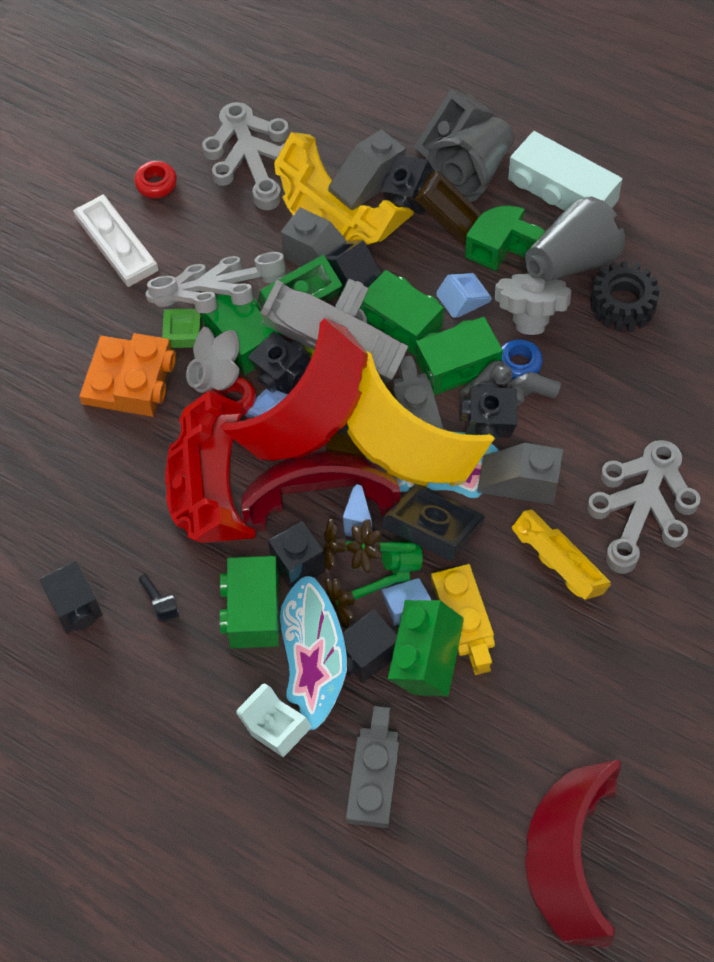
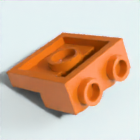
(129, 374)

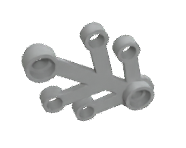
(237, 120)
(219, 280)
(645, 497)

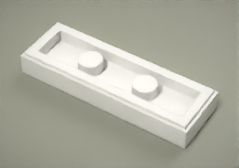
(115, 240)

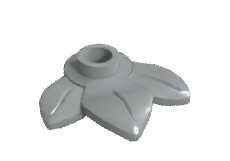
(213, 361)

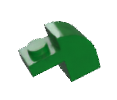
(499, 232)

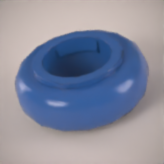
(526, 349)

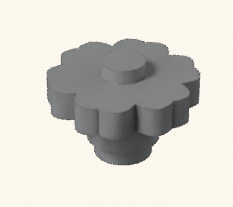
(532, 300)

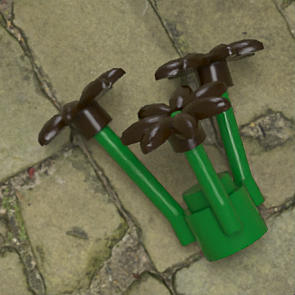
(397, 556)

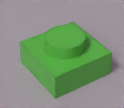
(181, 327)

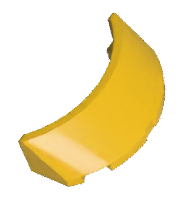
(307, 187)
(406, 443)

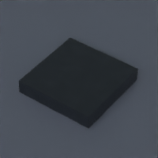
(433, 522)

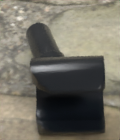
(164, 606)

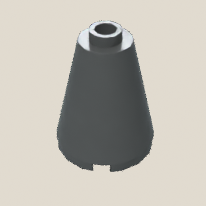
(472, 155)
(577, 241)

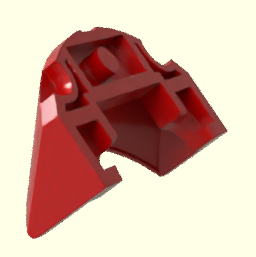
(314, 407)
(199, 472)

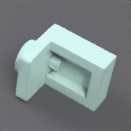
(272, 721)

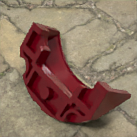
(314, 473)
(555, 858)

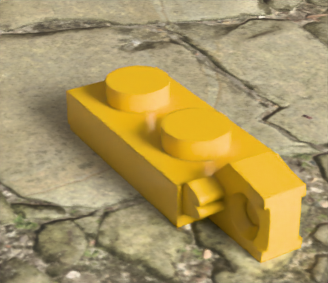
(562, 555)
(460, 592)

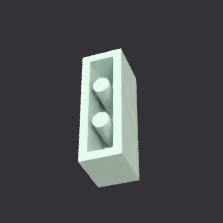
(560, 174)

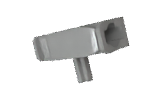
(300, 313)

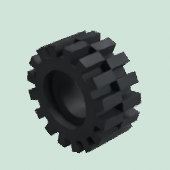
(629, 280)

